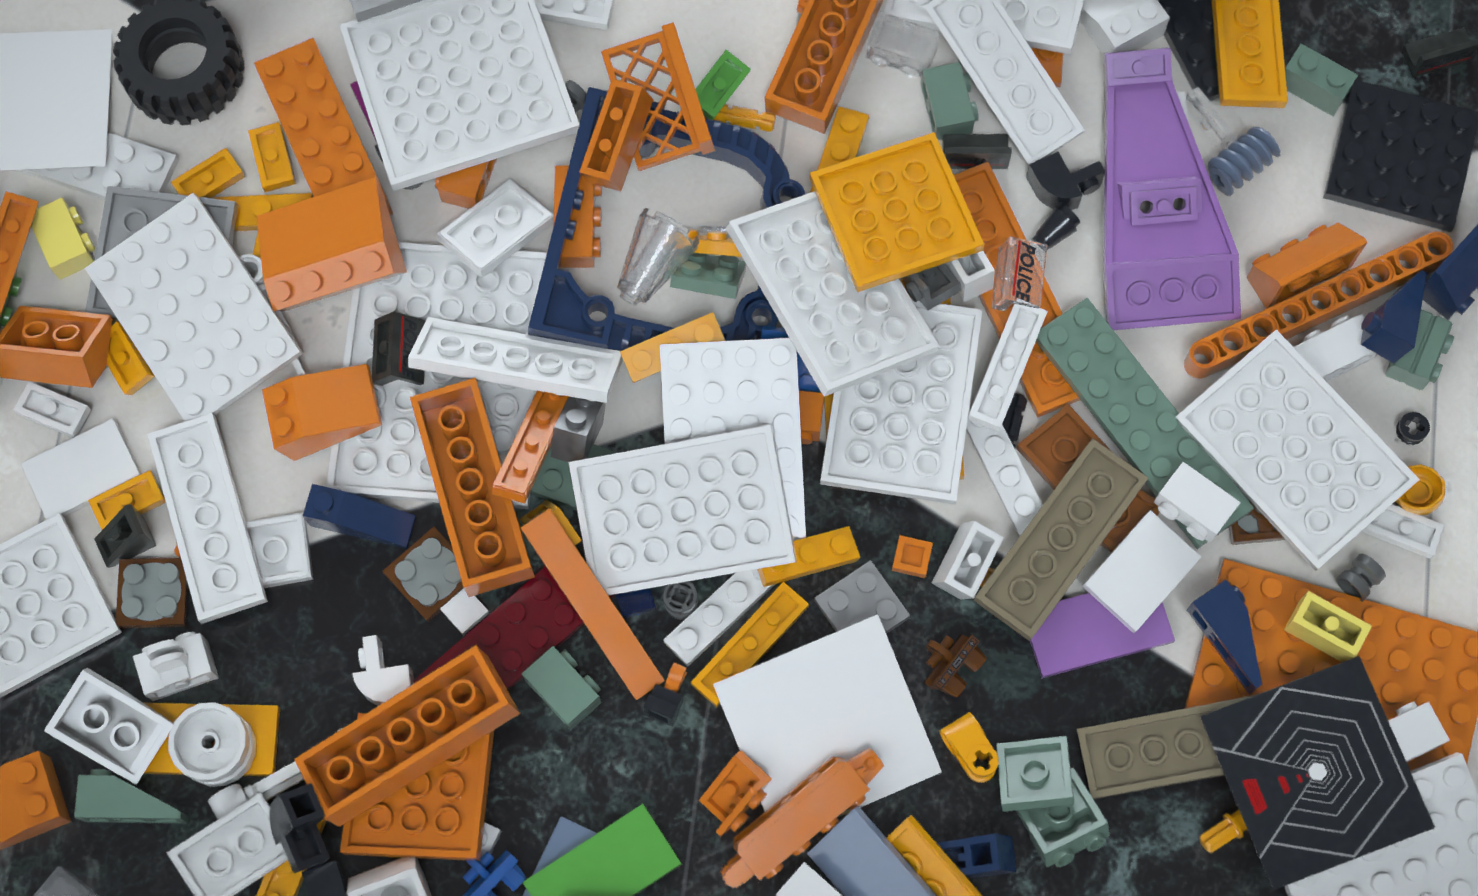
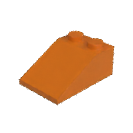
(321, 410)
(30, 799)

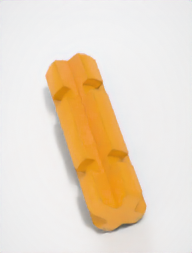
(747, 118)

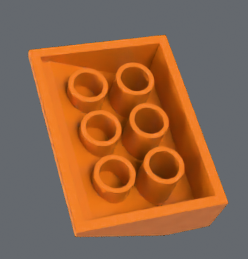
(328, 245)

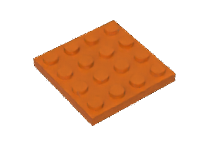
(433, 815)

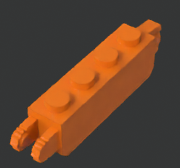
(800, 816)

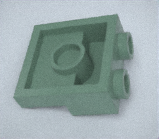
(1066, 829)

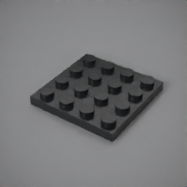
(1402, 155)

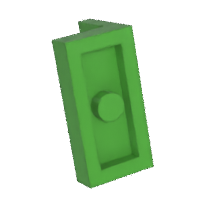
(720, 83)

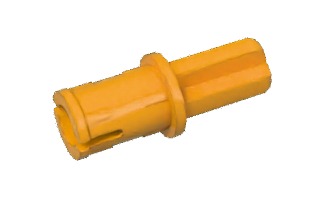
(1223, 832)

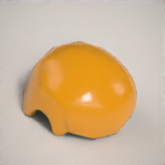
(1425, 494)

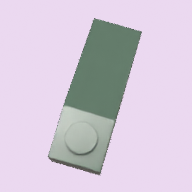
(112, 800)

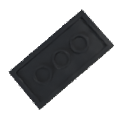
(1193, 42)

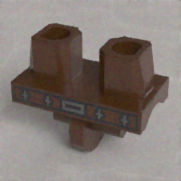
(948, 658)

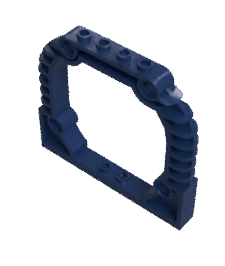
(564, 309)

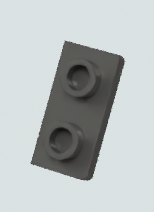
(932, 286)

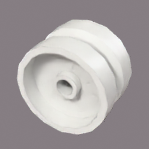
(192, 747)

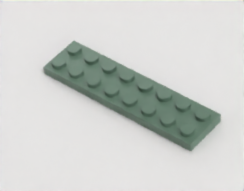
(1128, 403)

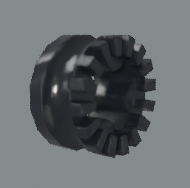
(1403, 431)

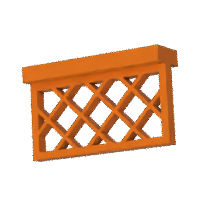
(684, 89)

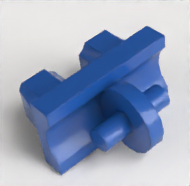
(502, 869)

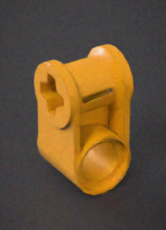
(967, 743)

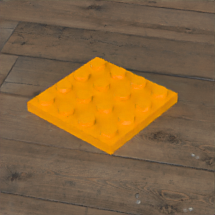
(896, 212)

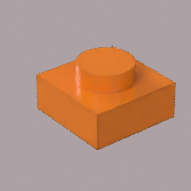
(912, 556)

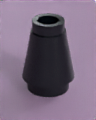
(1057, 226)

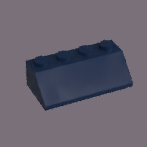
(1455, 279)

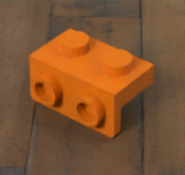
(734, 791)

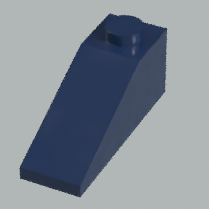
(1394, 324)
(357, 516)
(1228, 628)
(982, 855)

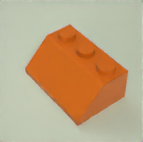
(1305, 263)
(55, 346)

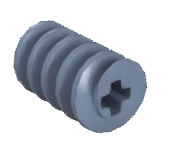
(1243, 158)

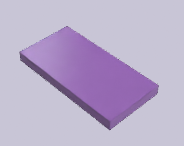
(1086, 633)

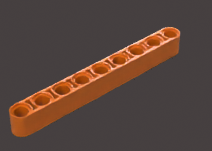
(1329, 294)

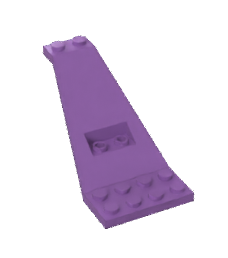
(1163, 261)

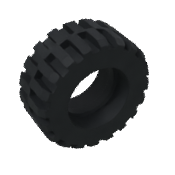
(159, 29)

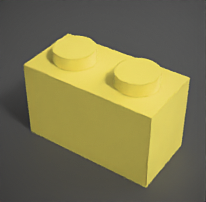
(61, 238)
(1327, 627)

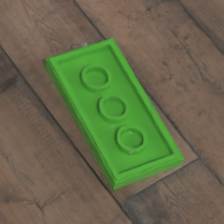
(611, 863)

